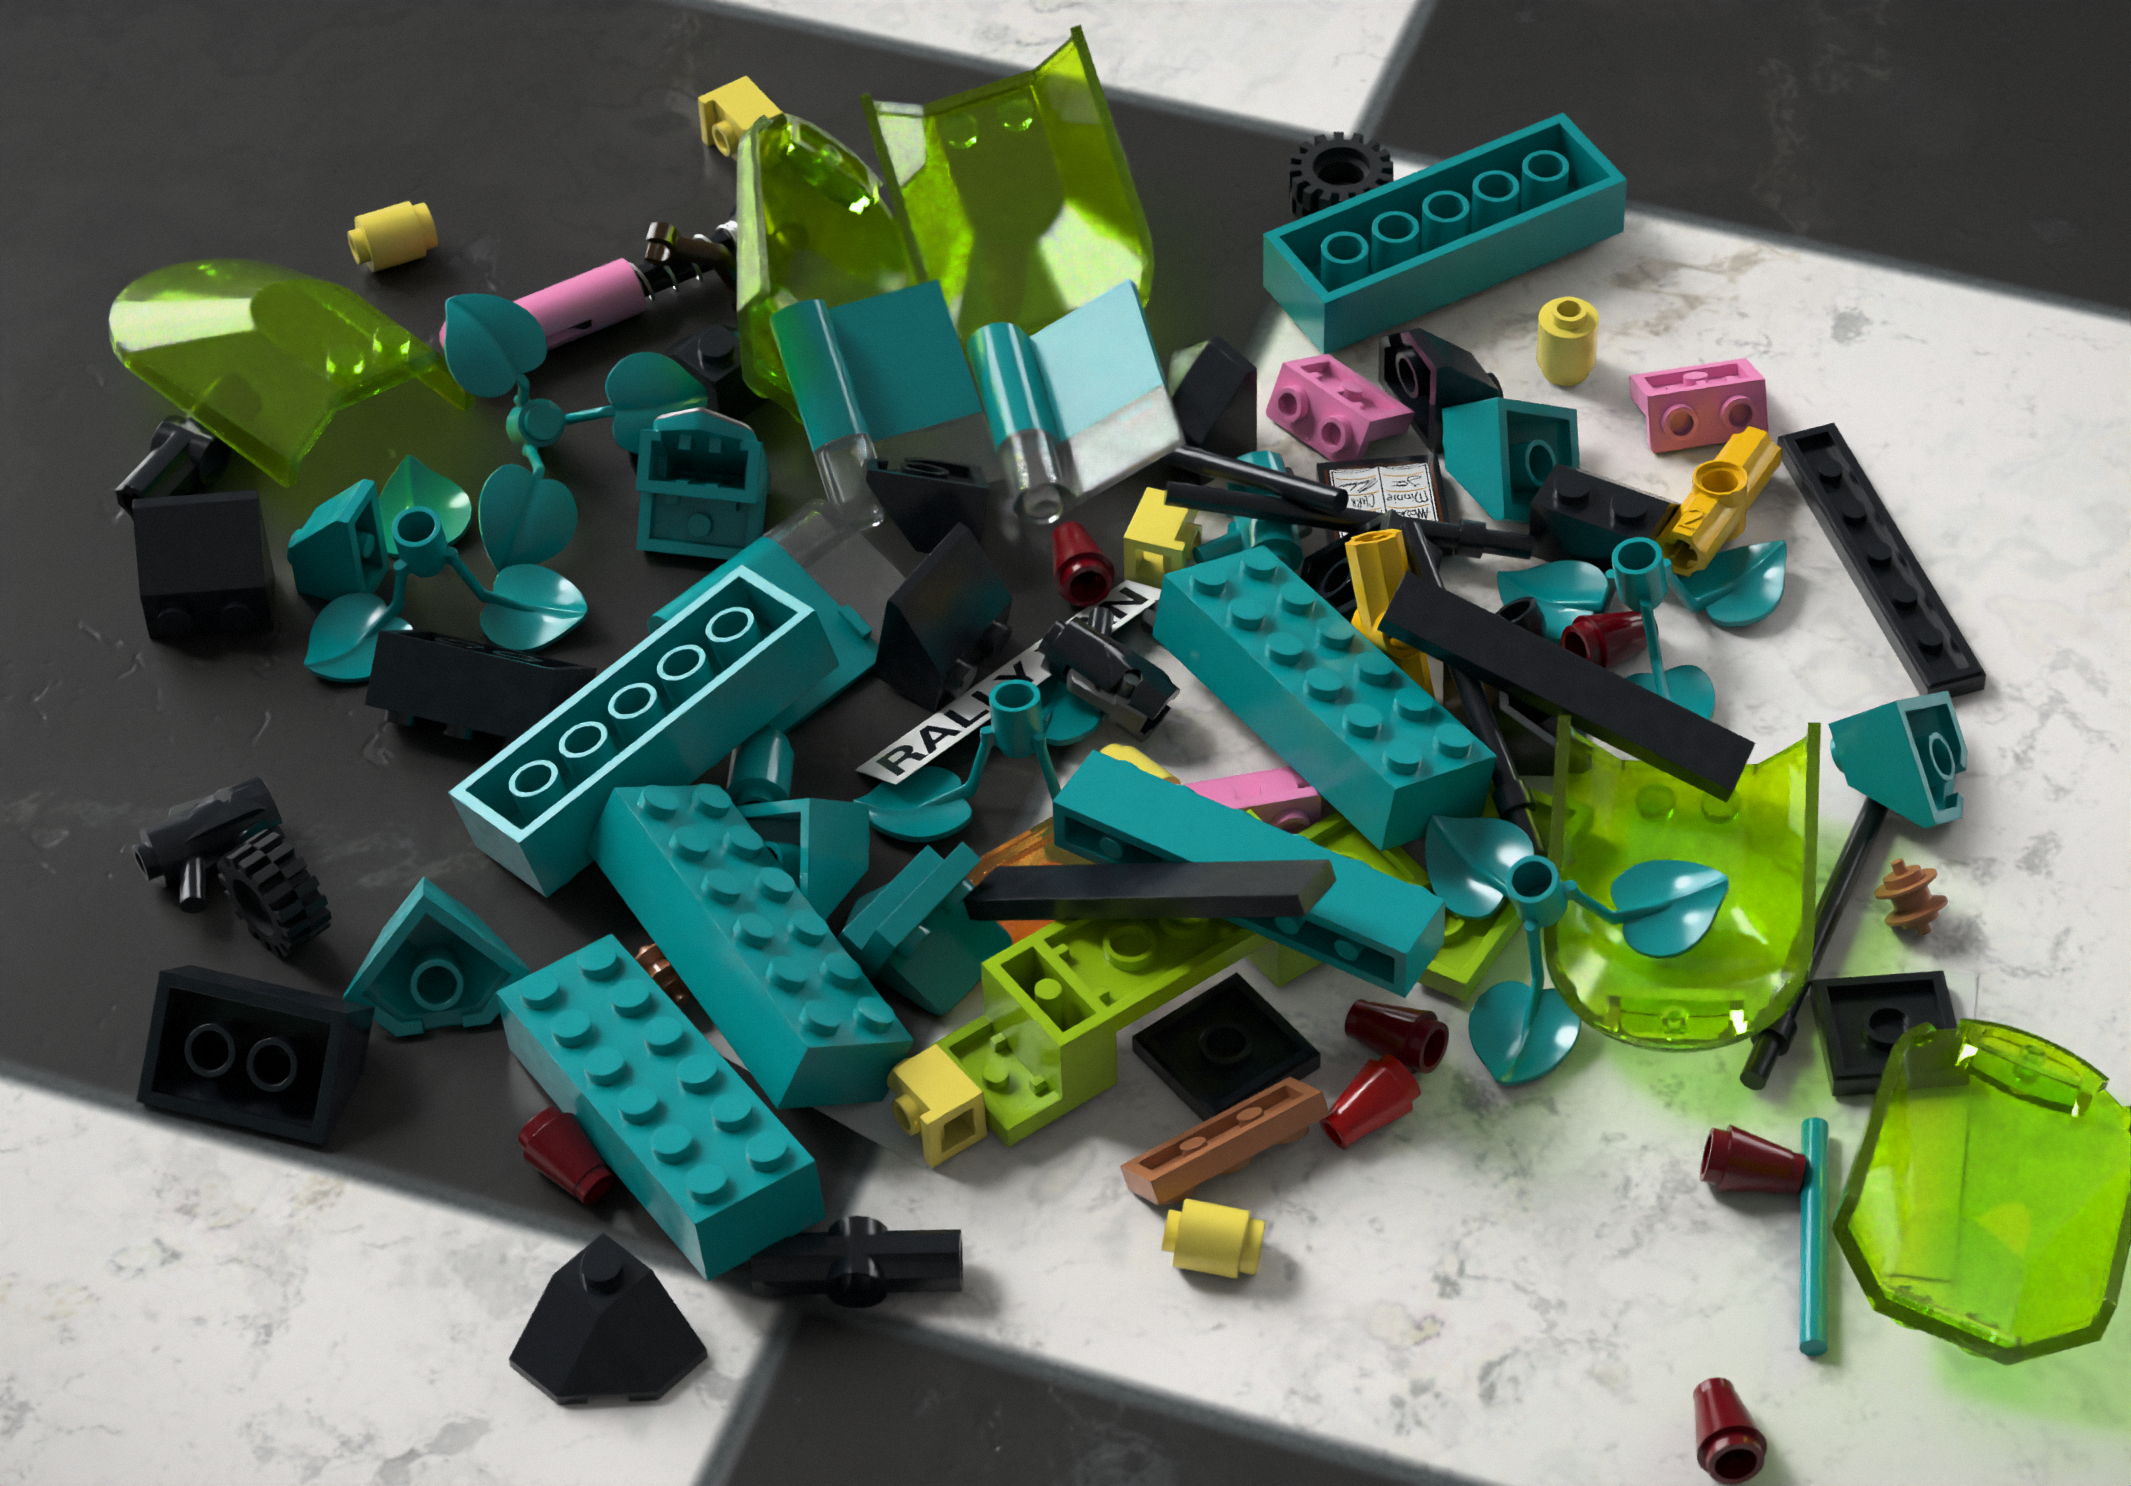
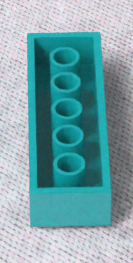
(1443, 233)
(1322, 696)
(643, 722)
(749, 945)
(661, 1106)

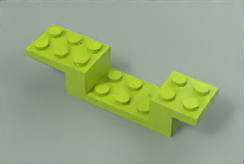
(1078, 982)

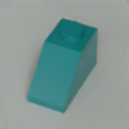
(341, 545)

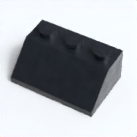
(467, 684)
(253, 1052)

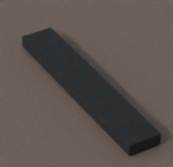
(1880, 562)
(1566, 685)
(1151, 890)

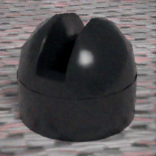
(1526, 614)

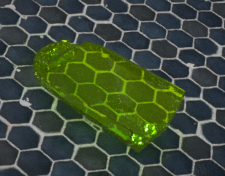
(1016, 194)
(805, 233)
(265, 353)
(1763, 937)
(1991, 1193)

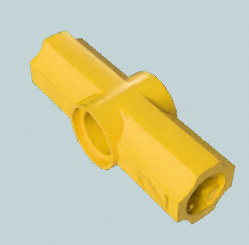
(1719, 500)
(1376, 569)

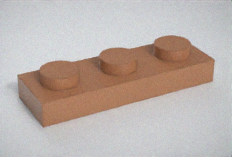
(1225, 1142)

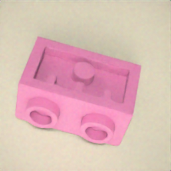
(1700, 403)
(1334, 408)
(1274, 795)

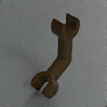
(668, 245)

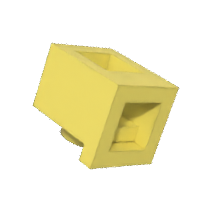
(731, 111)
(1159, 539)
(937, 1104)

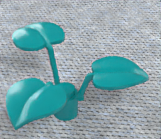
(487, 351)
(420, 522)
(1733, 589)
(1023, 719)
(1481, 861)

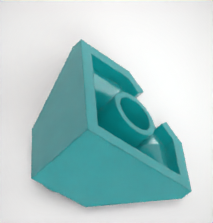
(1507, 450)
(1905, 757)
(816, 843)
(434, 966)

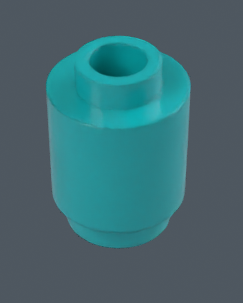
(761, 769)

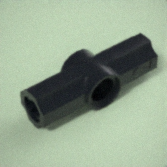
(178, 459)
(860, 1263)

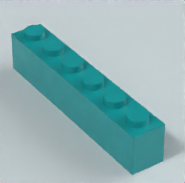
(1361, 924)

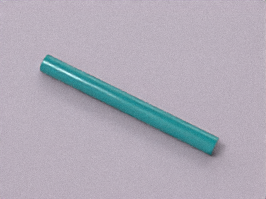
(1814, 1239)

